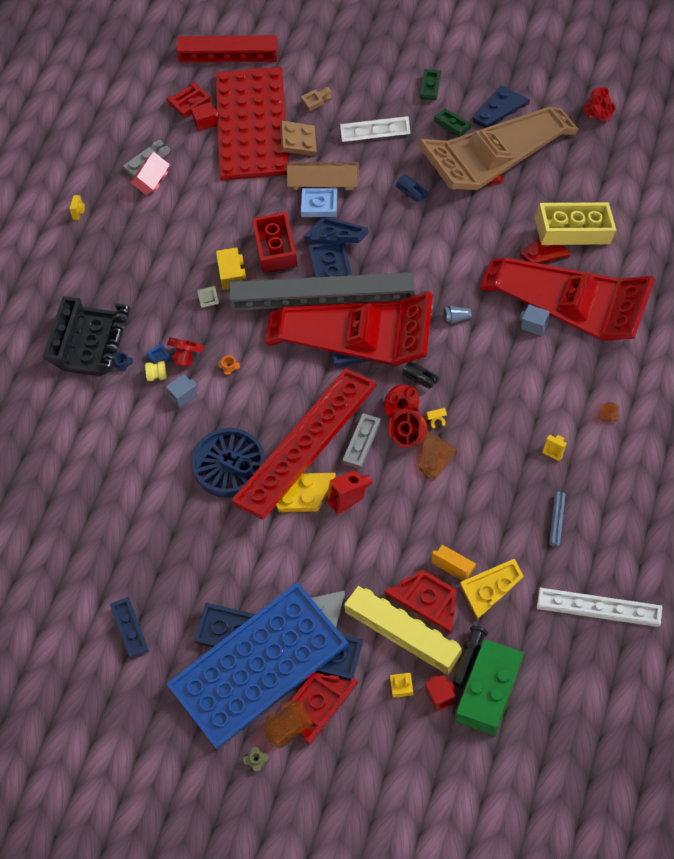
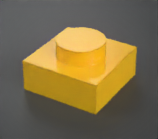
(76, 207)

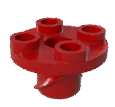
(599, 104)
(184, 351)
(401, 398)

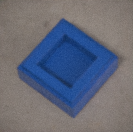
(159, 354)

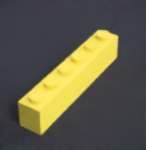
(403, 629)

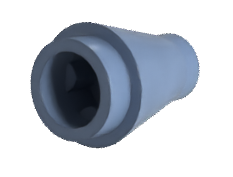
(455, 314)

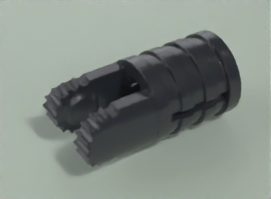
(420, 375)

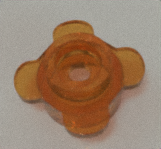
(609, 407)

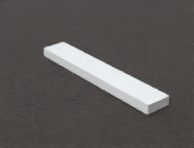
(599, 607)

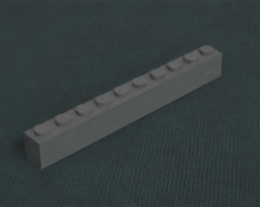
(320, 291)

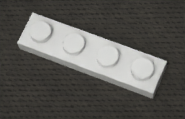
(375, 128)

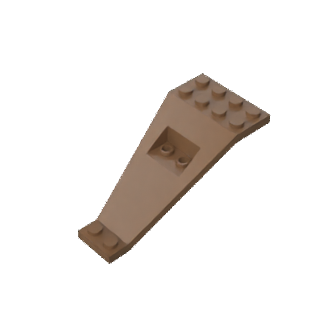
(485, 154)

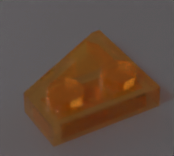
(435, 455)

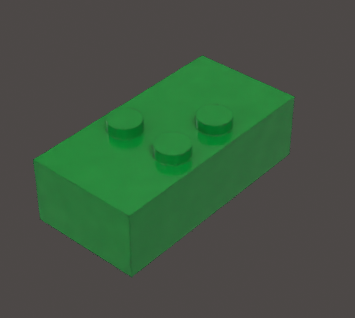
(489, 687)

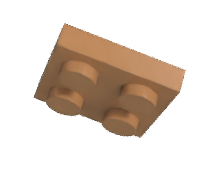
(298, 138)

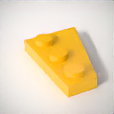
(490, 586)

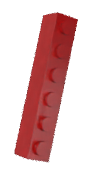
(228, 48)

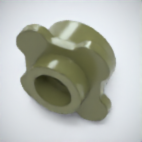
(256, 765)

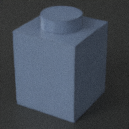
(534, 320)
(182, 390)

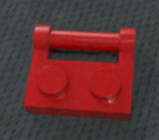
(188, 99)

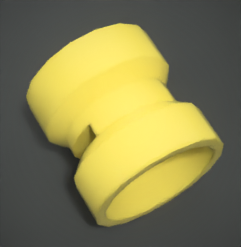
(156, 370)

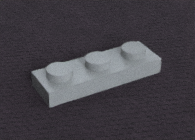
(361, 441)

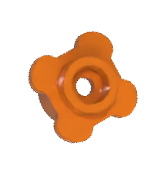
(228, 360)

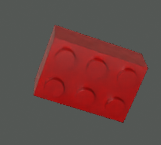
(274, 242)

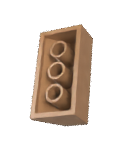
(323, 175)

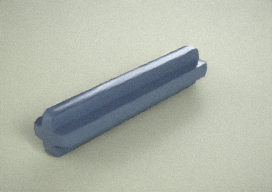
(557, 519)

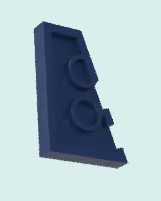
(498, 106)
(336, 231)

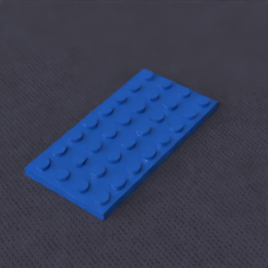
(257, 665)

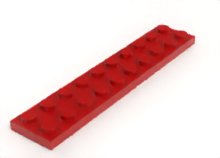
(303, 444)

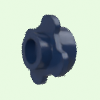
(122, 357)

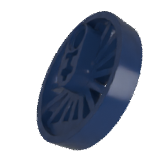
(225, 461)

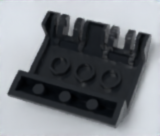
(85, 337)

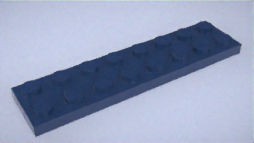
(327, 261)
(220, 621)

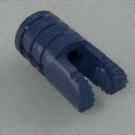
(411, 188)

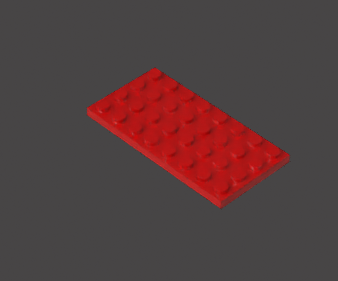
(249, 123)

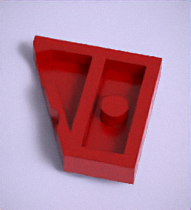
(543, 253)

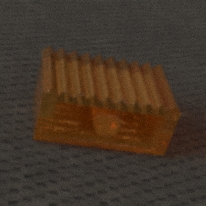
(286, 724)

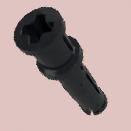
(472, 648)

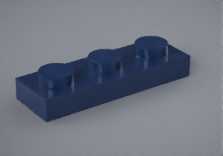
(129, 628)

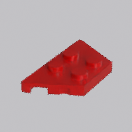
(427, 598)
(321, 699)

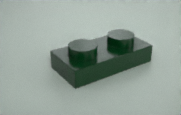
(430, 84)
(452, 122)

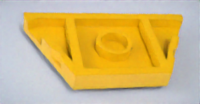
(306, 493)

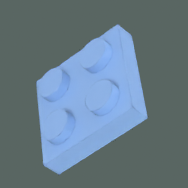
(319, 202)

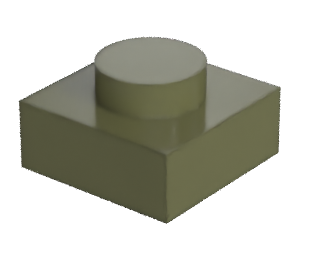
(207, 296)

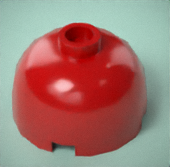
(407, 428)

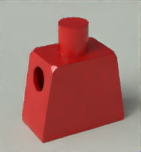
(347, 490)

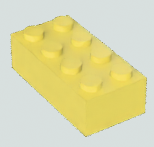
(575, 223)

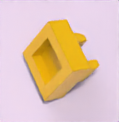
(434, 415)
(554, 447)
(401, 685)

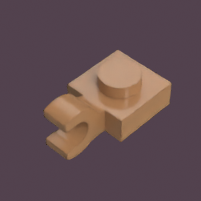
(316, 99)

